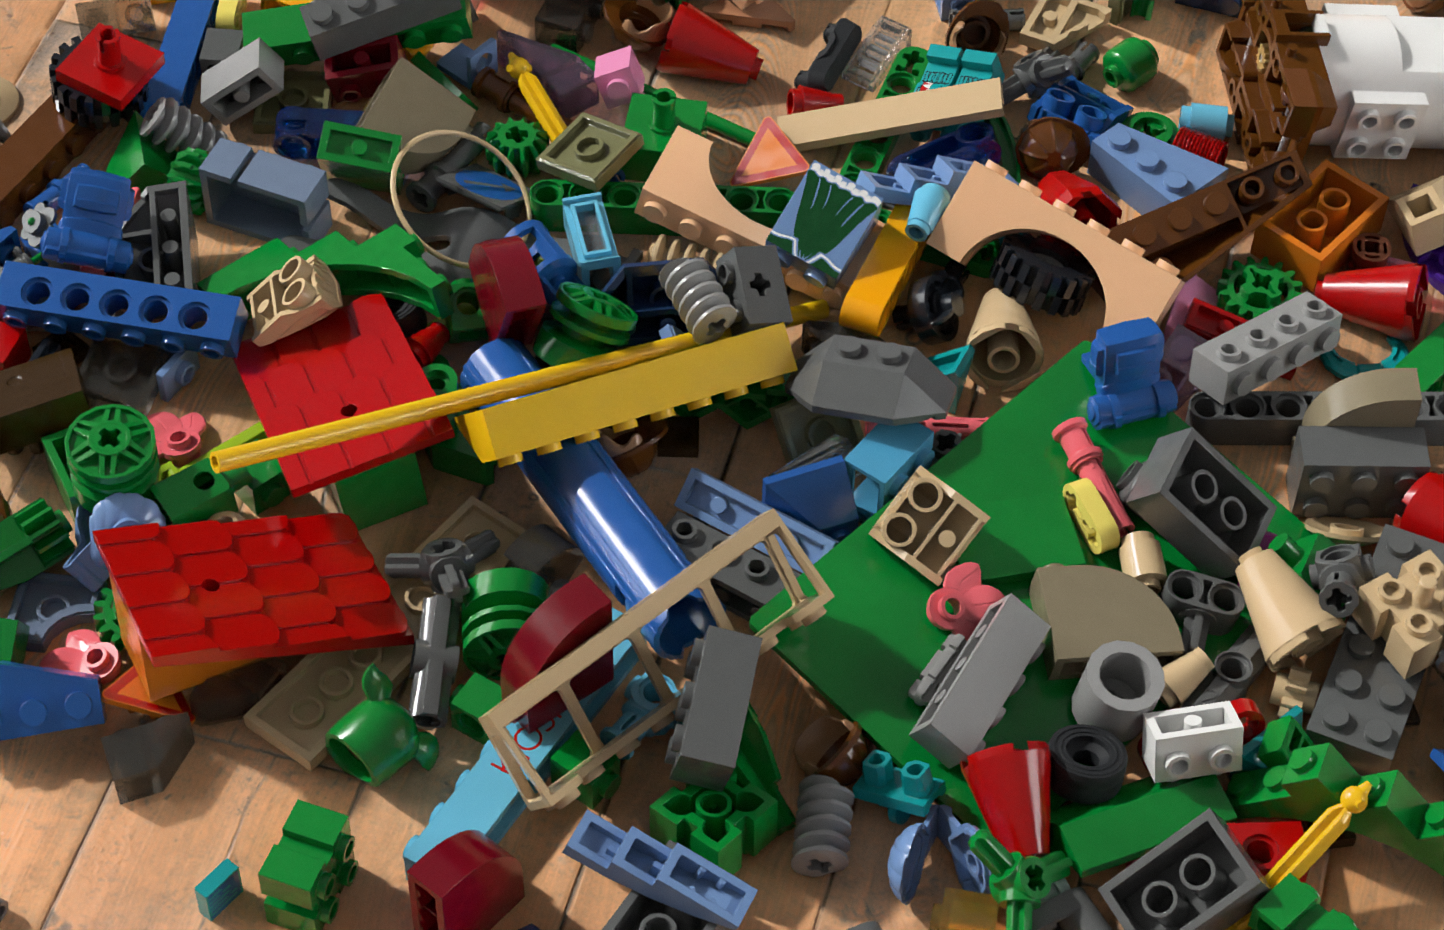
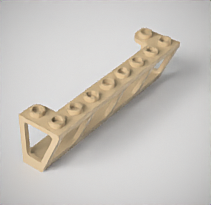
(628, 626)

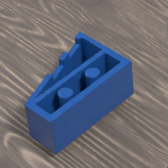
(47, 700)

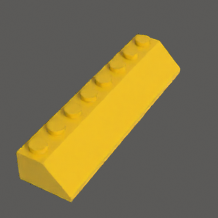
(627, 394)

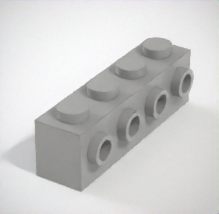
(1265, 347)
(981, 681)

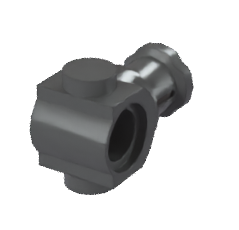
(1339, 575)

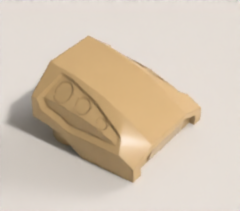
(293, 299)
(933, 521)

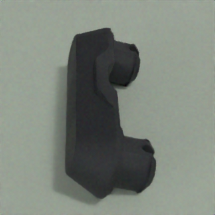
(830, 62)

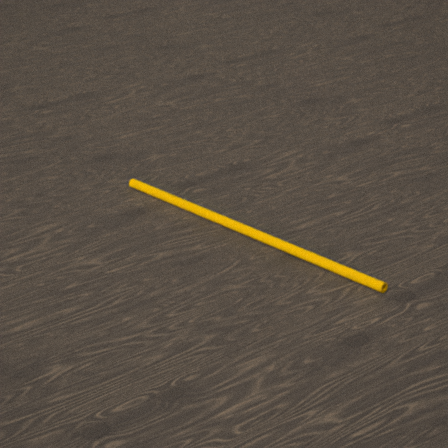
(470, 397)

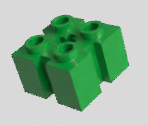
(716, 822)
(308, 868)
(1296, 907)

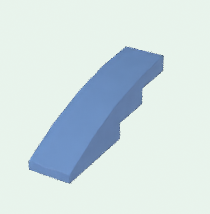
(908, 178)
(661, 873)

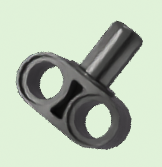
(1199, 608)

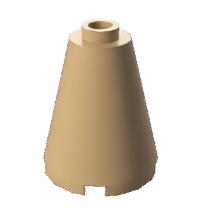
(1004, 344)
(1283, 609)

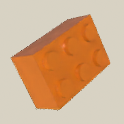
(1320, 225)

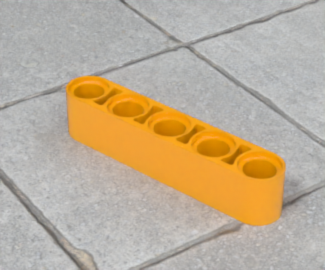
(882, 276)

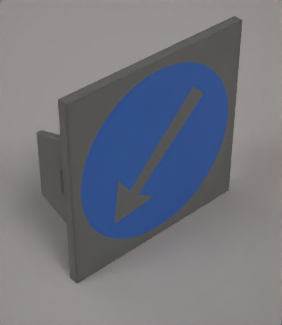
(486, 188)

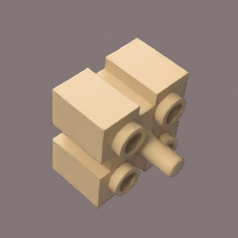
(1406, 613)

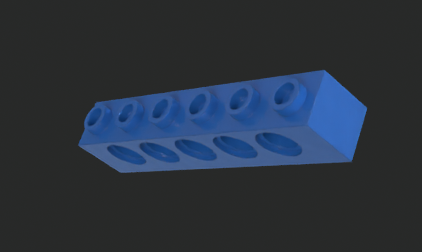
(26, 283)

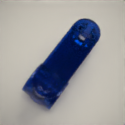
(300, 129)
(968, 143)

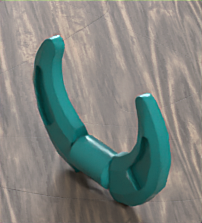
(1344, 368)

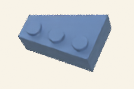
(1148, 170)

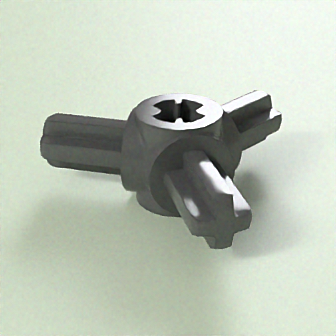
(1037, 73)
(444, 563)

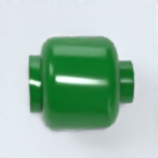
(1130, 64)

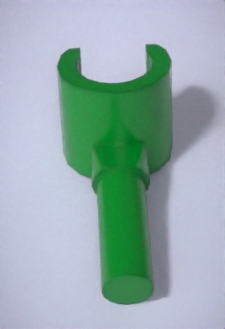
(1142, 8)

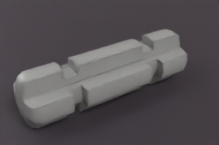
(936, 670)

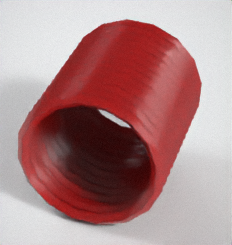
(1202, 145)

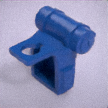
(92, 222)
(1127, 375)

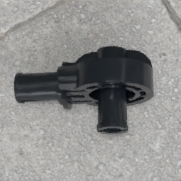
(934, 304)

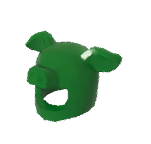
(379, 735)

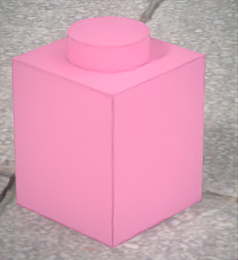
(618, 77)

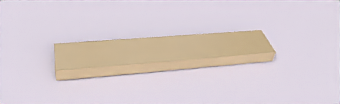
(894, 115)

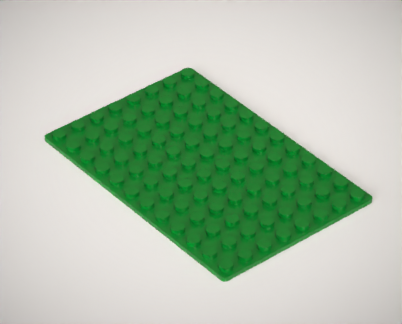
(877, 624)

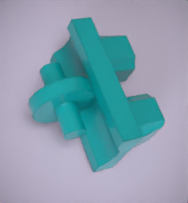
(900, 790)

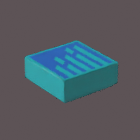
(218, 889)

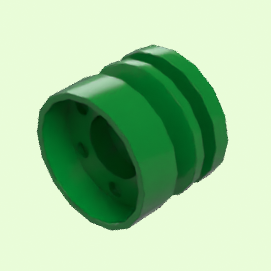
(586, 325)
(111, 453)
(495, 612)

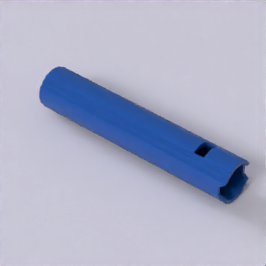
(602, 513)

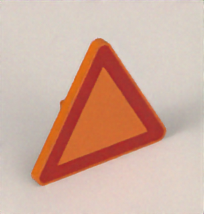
(769, 157)
(130, 694)

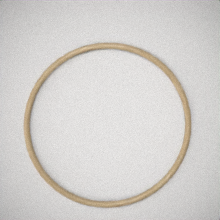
(463, 135)

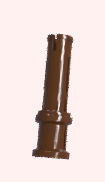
(504, 95)

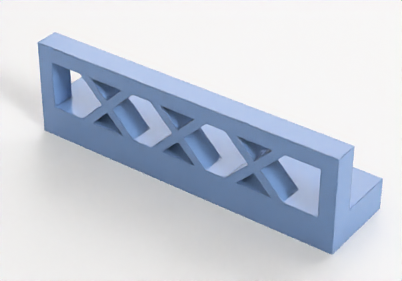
(732, 509)

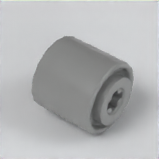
(1118, 688)

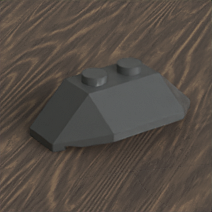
(163, 238)
(871, 382)

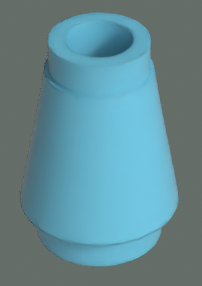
(926, 210)

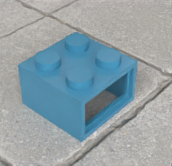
(888, 460)

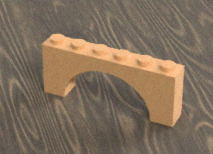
(689, 203)
(993, 206)

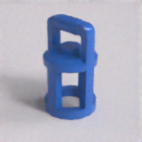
(557, 265)

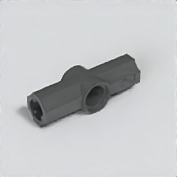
(434, 662)
(1233, 672)

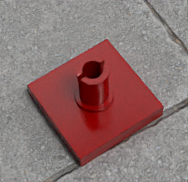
(110, 66)

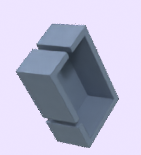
(264, 193)

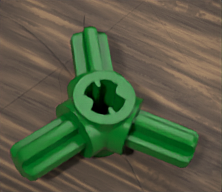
(1018, 880)

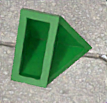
(140, 158)

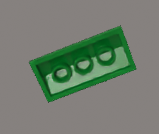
(1133, 820)

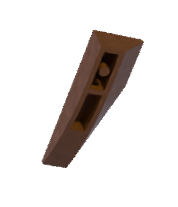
(1215, 219)

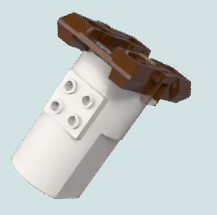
(1333, 80)

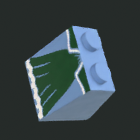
(824, 225)

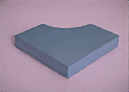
(52, 605)

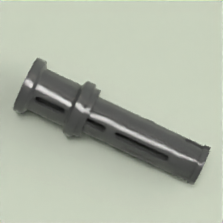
(426, 191)

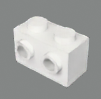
(1192, 741)

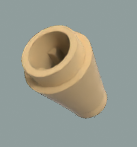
(1184, 676)

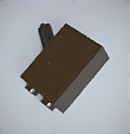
(40, 398)

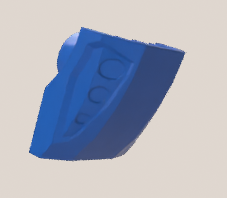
(1081, 105)

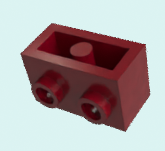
(361, 70)

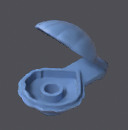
(113, 512)
(914, 844)

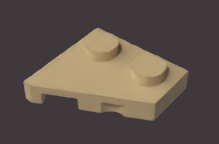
(1062, 23)

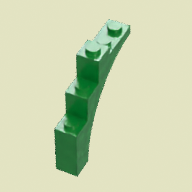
(383, 264)
(1315, 782)

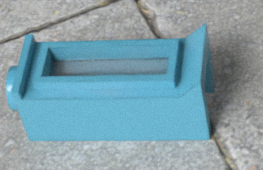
(589, 235)

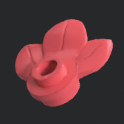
(178, 438)
(966, 595)
(86, 654)

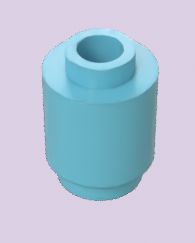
(1207, 119)

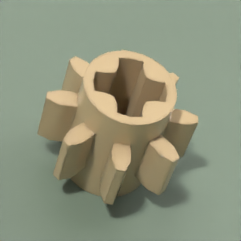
(1295, 690)

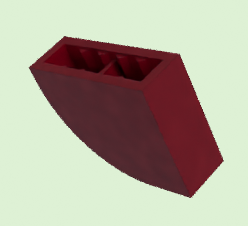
(507, 288)
(551, 633)
(464, 884)

